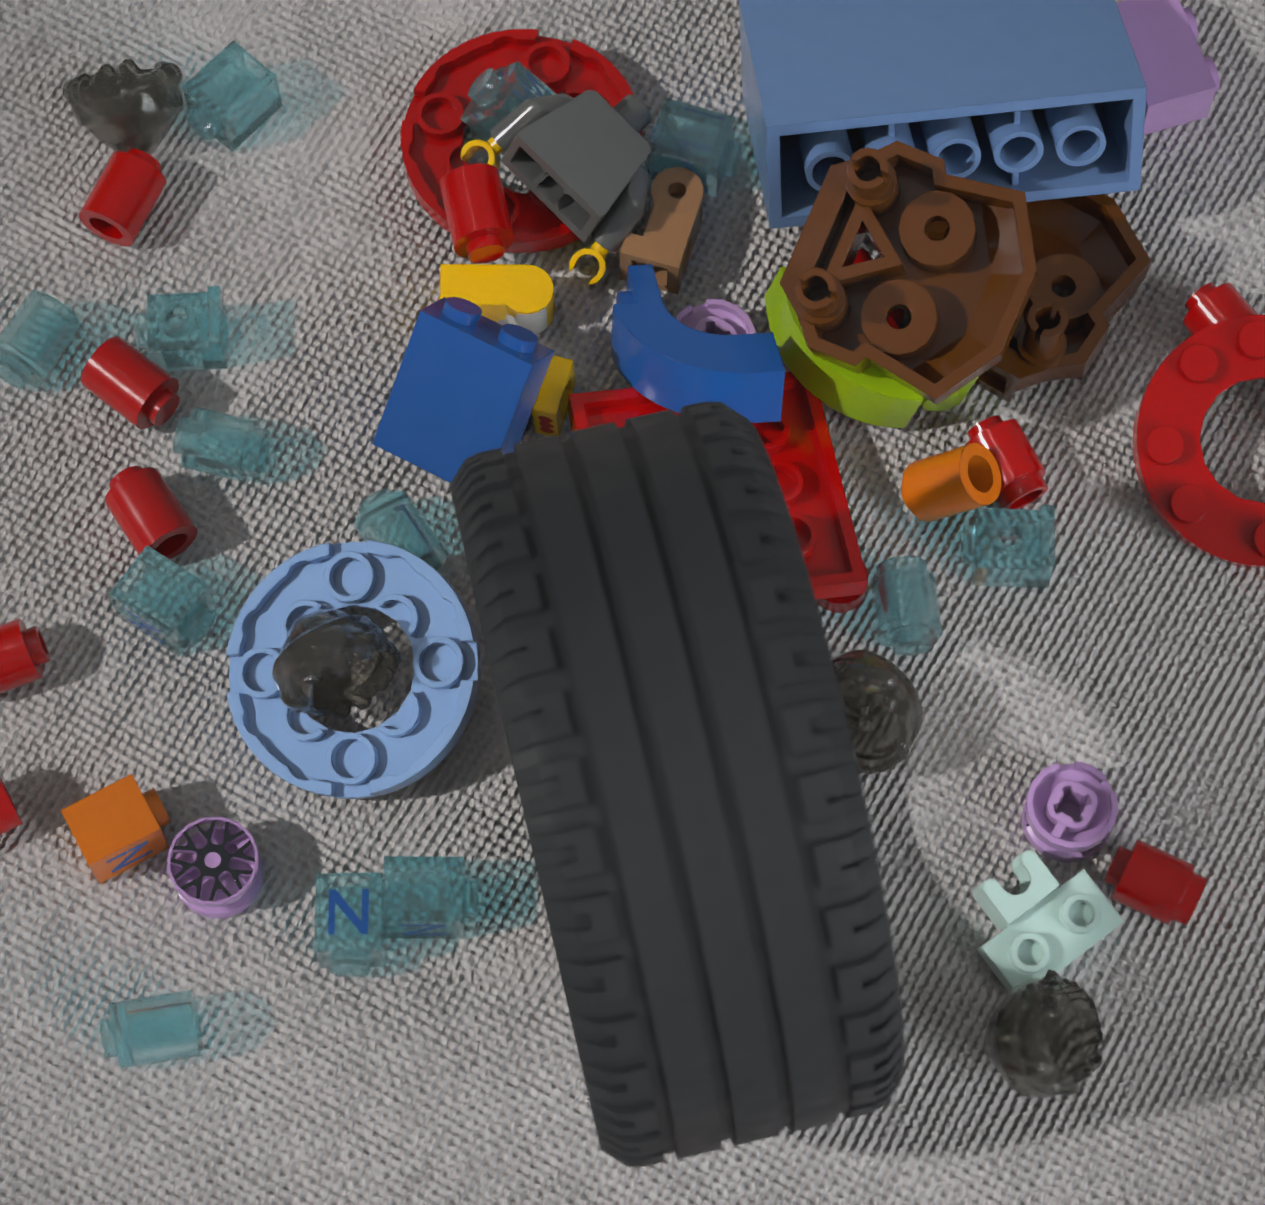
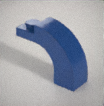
(691, 366)

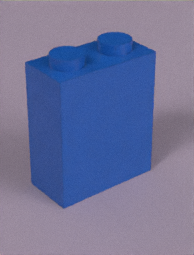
(461, 388)

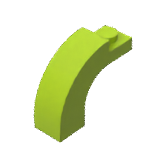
(861, 396)

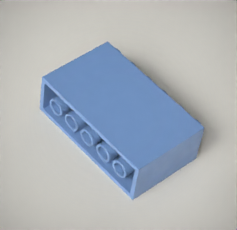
(996, 88)

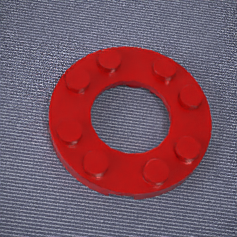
(435, 133)
(1169, 445)

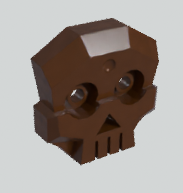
(1093, 254)
(958, 289)

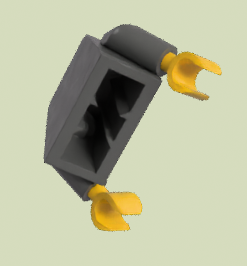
(579, 163)

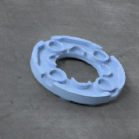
(443, 664)

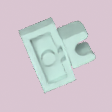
(1043, 923)

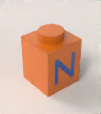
(118, 827)

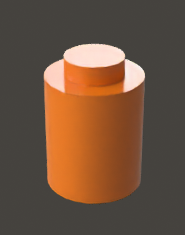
(951, 482)

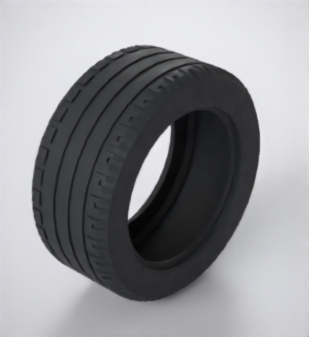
(684, 781)

